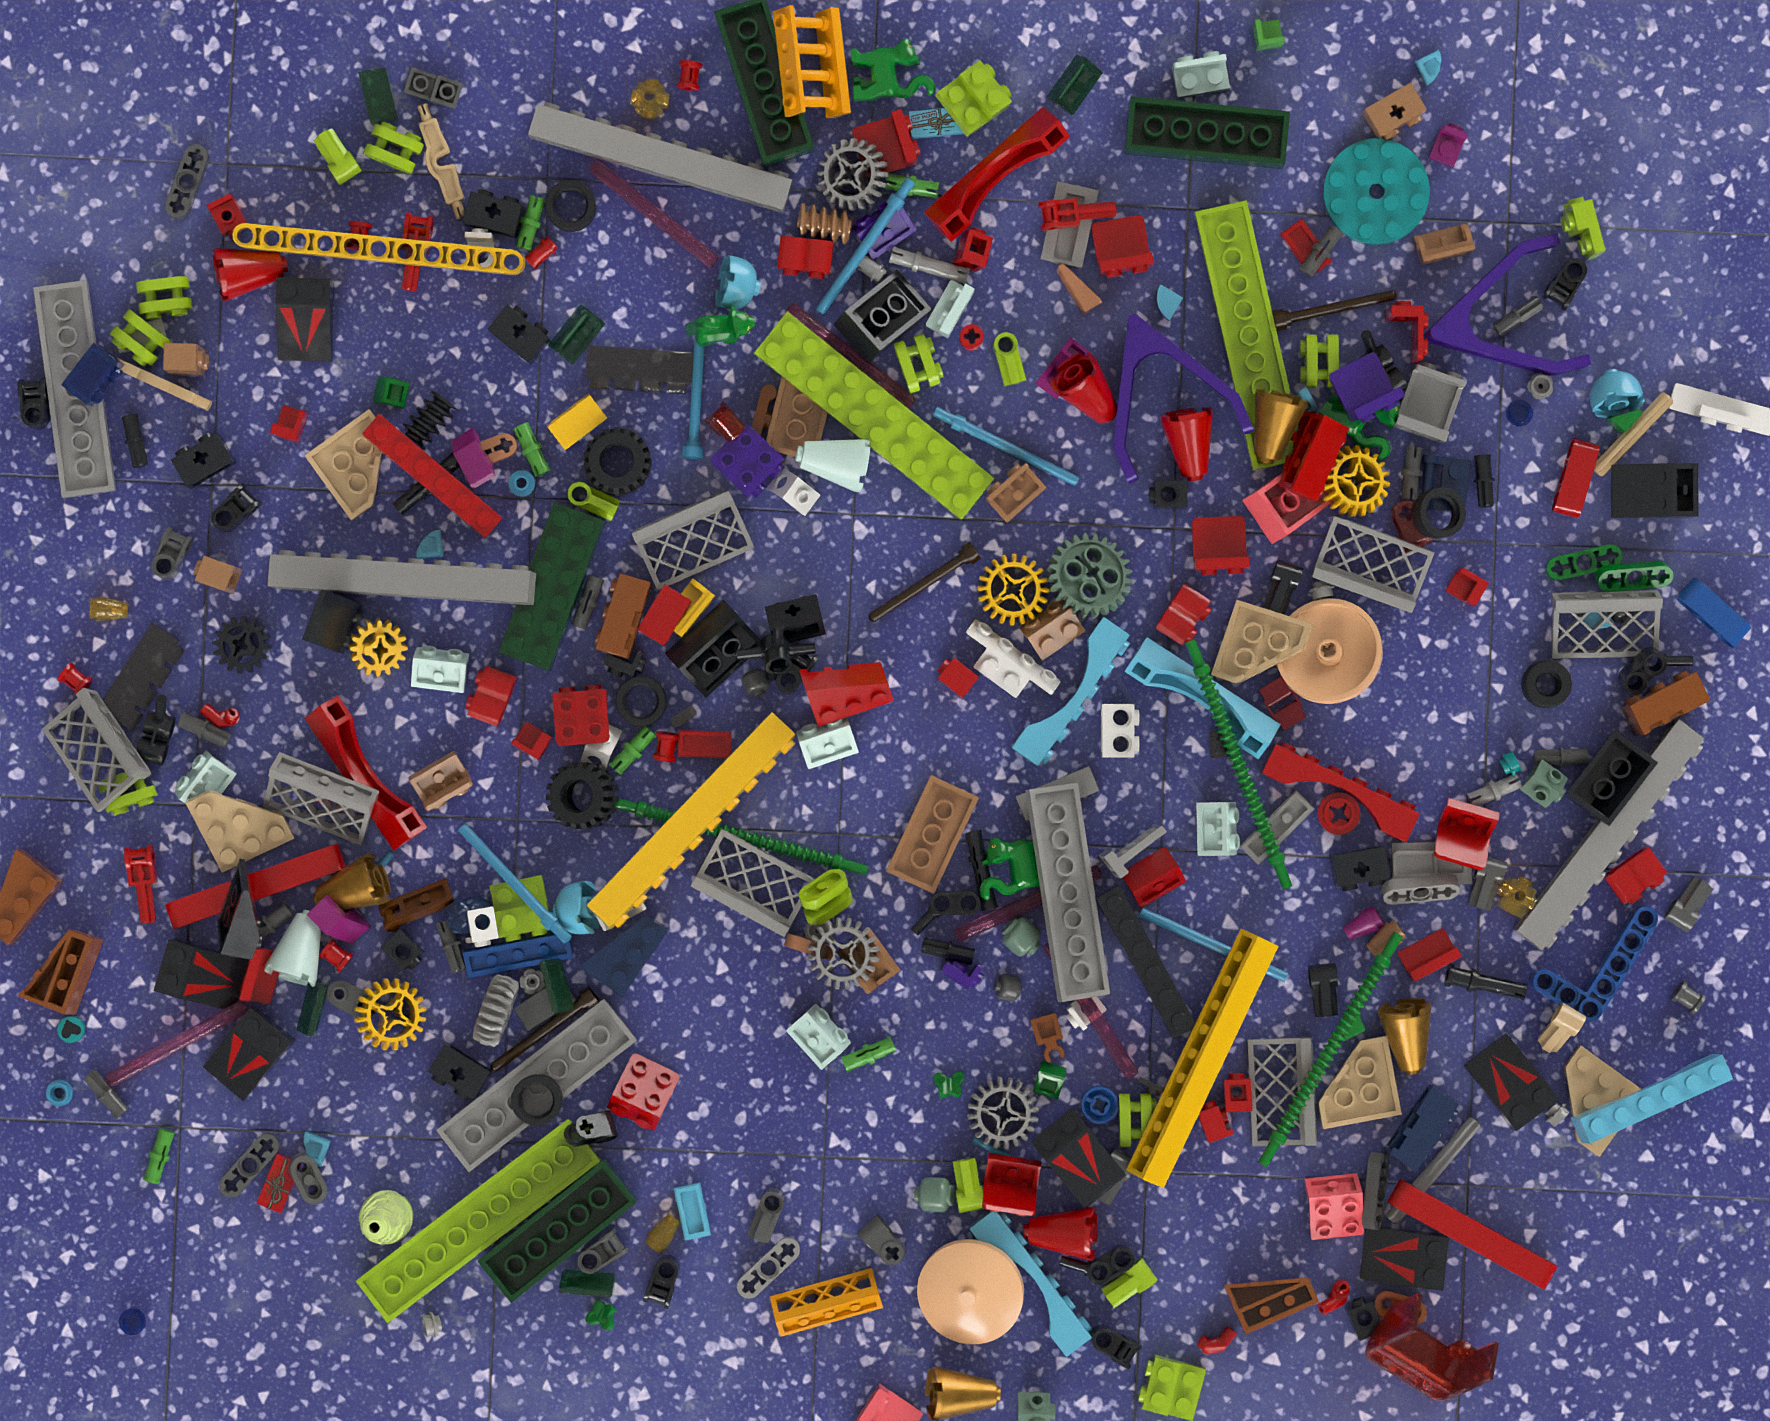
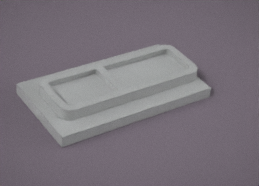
(1069, 244)
(1418, 860)

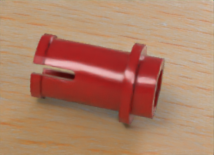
(541, 252)

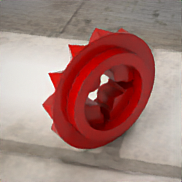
(1351, 812)

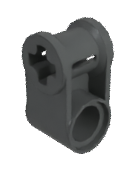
(171, 552)
(878, 1237)
(603, 1251)

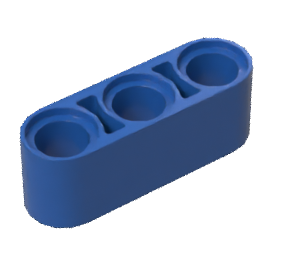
(1713, 612)

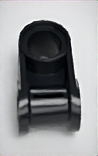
(1563, 287)
(34, 397)
(236, 507)
(797, 664)
(591, 1129)
(661, 1286)
(1118, 1348)

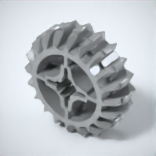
(839, 157)
(826, 969)
(495, 1010)
(1007, 1090)

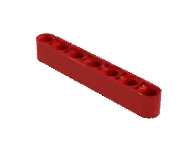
(263, 884)
(1472, 1234)

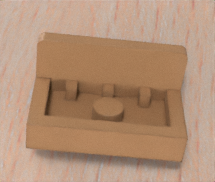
(1015, 492)
(1052, 629)
(441, 781)
(884, 967)

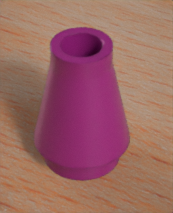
(1364, 923)

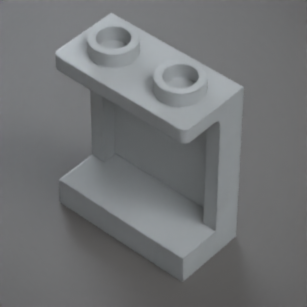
(1429, 402)

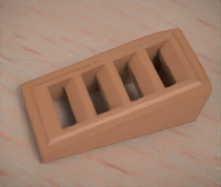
(1081, 294)

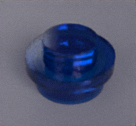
(1519, 413)
(132, 1321)

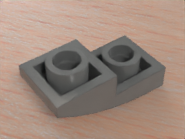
(432, 88)
(536, 1009)

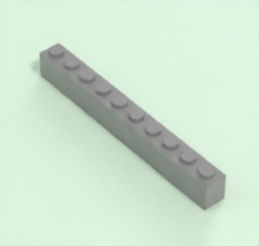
(660, 158)
(402, 579)
(1603, 842)

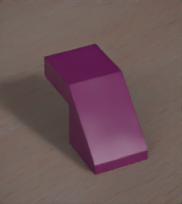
(1067, 350)
(472, 458)
(336, 922)

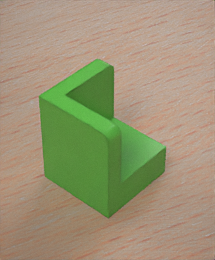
(1267, 34)

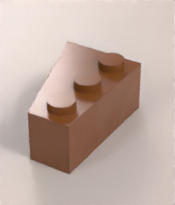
(623, 616)
(1664, 702)
(24, 894)
(65, 973)
(1269, 1301)

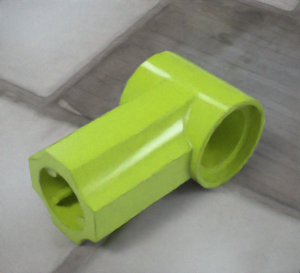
(339, 161)
(1009, 362)
(596, 501)
(969, 1191)
(1130, 1282)

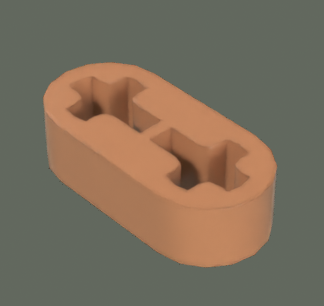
(494, 442)
(800, 943)

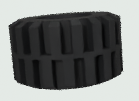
(607, 440)
(562, 800)

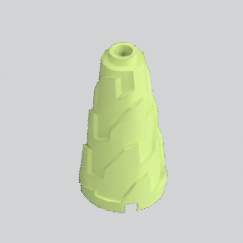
(386, 1217)

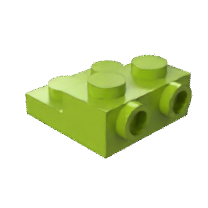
(974, 97)
(1581, 219)
(513, 914)
(1171, 1387)

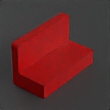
(664, 615)
(1153, 877)
(1428, 955)
(257, 983)

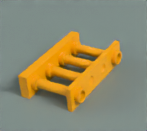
(831, 58)

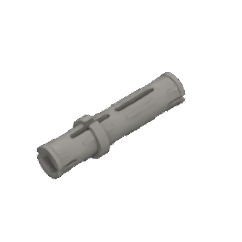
(929, 265)

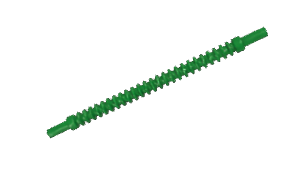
(1202, 671)
(836, 861)
(1278, 1136)

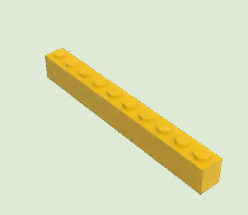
(691, 820)
(1202, 1058)

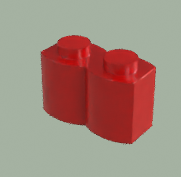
(805, 256)
(1183, 614)
(491, 695)
(1635, 875)

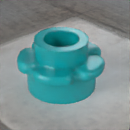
(1510, 764)

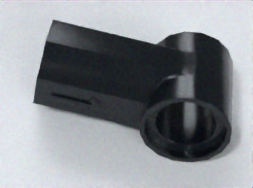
(1284, 580)
(1323, 982)

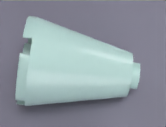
(836, 460)
(297, 952)

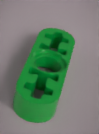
(1625, 569)
(1565, 574)

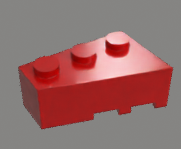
(1312, 455)
(845, 691)

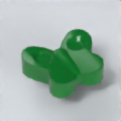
(949, 1085)
(601, 1314)

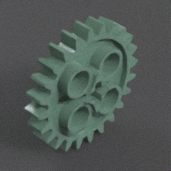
(1107, 563)

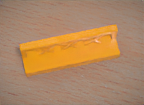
(827, 1307)

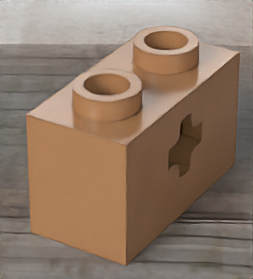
(1403, 99)
(185, 359)
(217, 574)

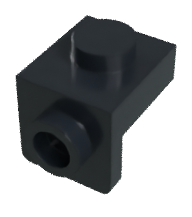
(620, 667)

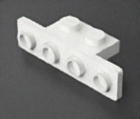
(1721, 409)
(1007, 664)

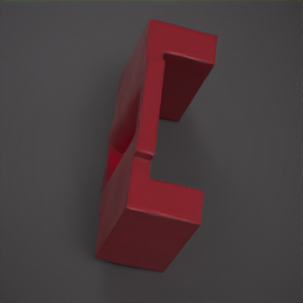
(1274, 693)

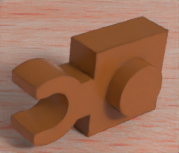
(1046, 1032)

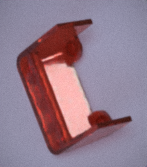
(1424, 1361)

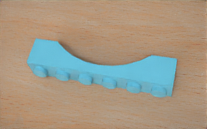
(1102, 646)
(1162, 669)
(1664, 1094)
(1064, 1326)

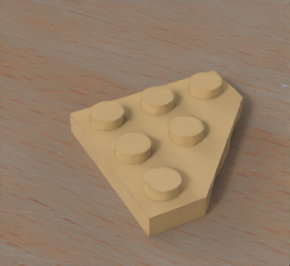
(349, 466)
(1258, 641)
(237, 827)
(1591, 1085)
(1362, 1087)

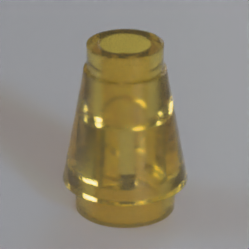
(107, 609)
(661, 1235)

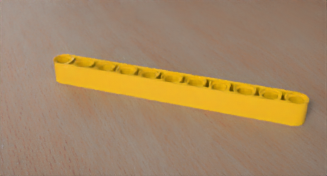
(366, 244)

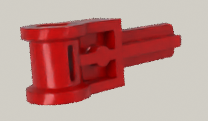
(1067, 213)
(412, 272)
(142, 874)

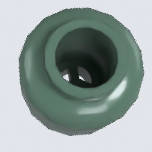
(1021, 936)
(934, 1194)

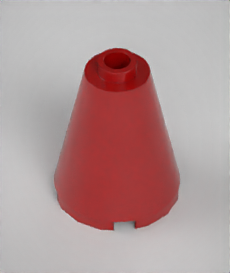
(246, 270)
(1085, 387)
(1189, 440)
(1065, 1232)

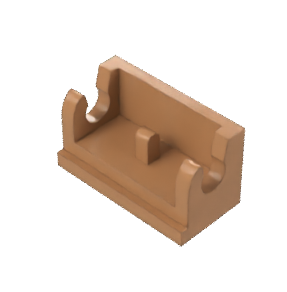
(1444, 244)

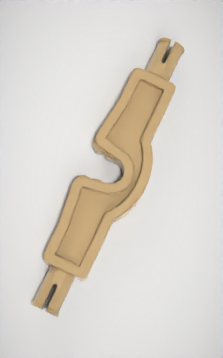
(437, 148)
(166, 386)

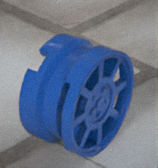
(1099, 1104)

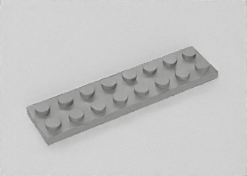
(77, 428)
(1067, 892)
(566, 1059)

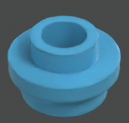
(528, 489)
(51, 1092)

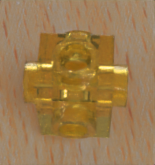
(651, 108)
(1507, 901)

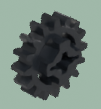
(247, 634)

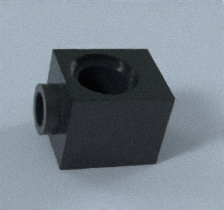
(1180, 490)
(391, 946)
(1364, 1330)

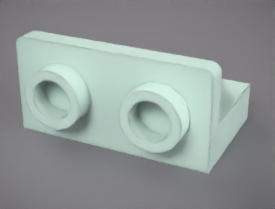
(1200, 75)
(950, 308)
(439, 669)
(826, 742)
(205, 775)
(1217, 829)
(819, 1036)

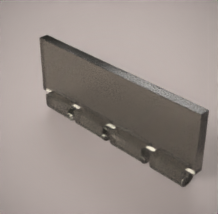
(643, 365)
(140, 671)

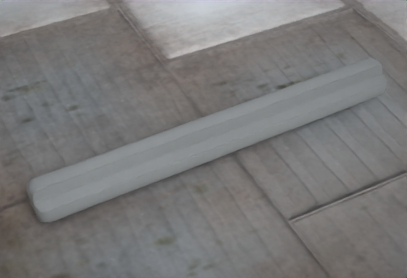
(1440, 1162)

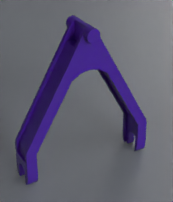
(1455, 332)
(1140, 343)

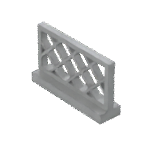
(682, 518)
(1358, 582)
(1604, 602)
(115, 739)
(324, 786)
(1116, 862)
(736, 899)
(1305, 1059)

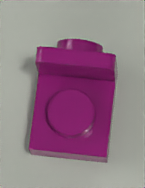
(1448, 145)

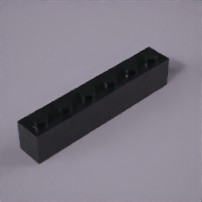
(1145, 961)

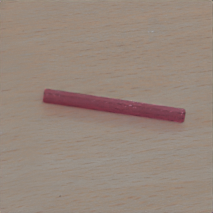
(653, 213)
(853, 356)
(1007, 912)
(1105, 1033)
(177, 1043)

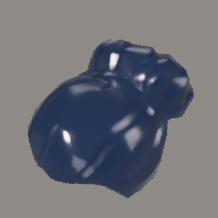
(457, 914)

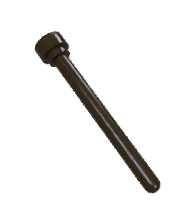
(1285, 318)
(966, 555)
(585, 1000)

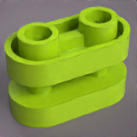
(408, 143)
(154, 308)
(124, 338)
(1309, 349)
(931, 370)
(142, 795)
(825, 897)
(1146, 1108)

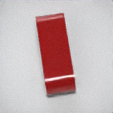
(1575, 478)

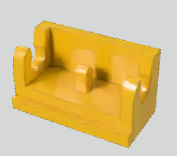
(576, 421)
(700, 600)

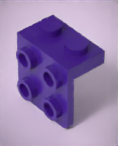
(1364, 388)
(748, 462)

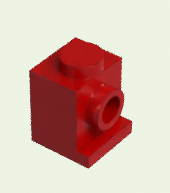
(220, 207)
(980, 243)
(1244, 1100)
(1214, 1121)

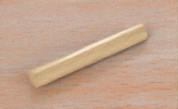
(1633, 434)

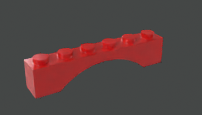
(1032, 140)
(432, 476)
(336, 732)
(1389, 816)

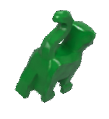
(883, 73)
(720, 327)
(1336, 412)
(1021, 865)

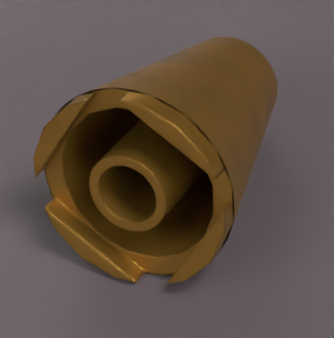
(1275, 422)
(357, 885)
(1407, 1031)
(958, 1393)

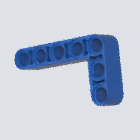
(1604, 970)

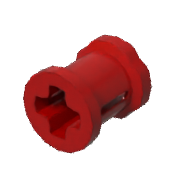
(689, 83)
(357, 226)
(977, 332)
(74, 678)
(665, 746)
(336, 955)

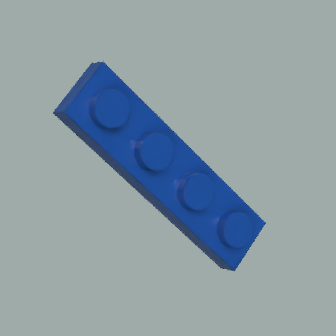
(515, 954)

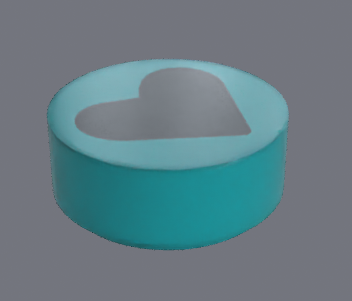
(71, 1029)

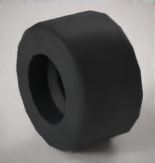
(1562, 679)

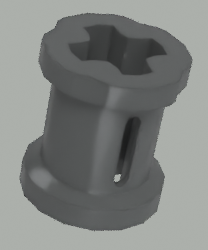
(1688, 997)

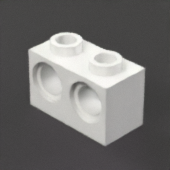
(1111, 730)

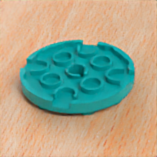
(1396, 172)

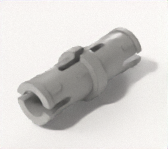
(1494, 790)

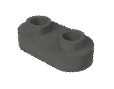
(350, 997)
(306, 1177)

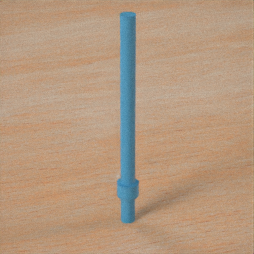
(895, 203)
(959, 423)
(548, 919)
(1200, 939)

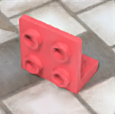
(1335, 1206)
(888, 1406)

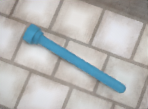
(693, 447)

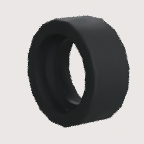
(557, 190)
(1457, 510)
(621, 698)
(517, 1105)

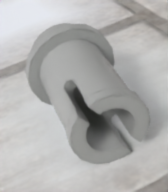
(872, 270)

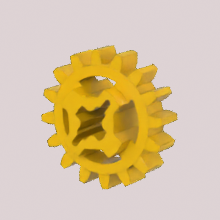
(388, 647)

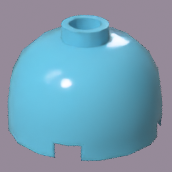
(737, 283)
(1614, 393)
(573, 910)

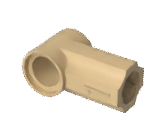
(1563, 1024)

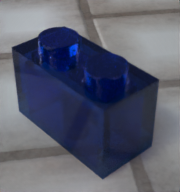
(93, 375)

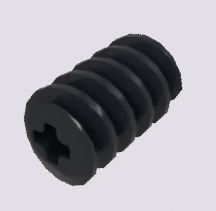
(428, 419)

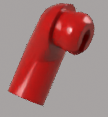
(222, 718)
(1337, 1297)
(1219, 1344)

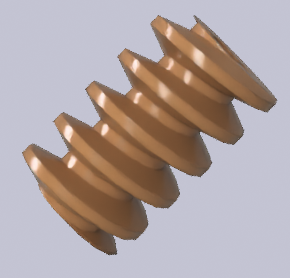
(824, 223)

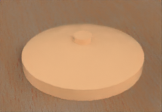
(1339, 654)
(970, 1291)

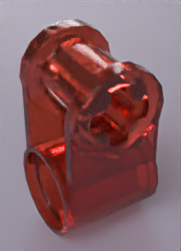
(725, 423)
(1406, 528)

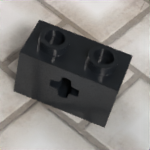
(505, 224)
(504, 329)
(218, 460)
(800, 618)
(1374, 860)
(453, 1058)

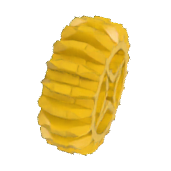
(1375, 480)
(993, 602)
(386, 1024)

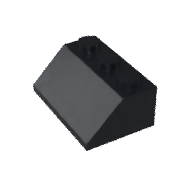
(709, 648)
(1610, 778)

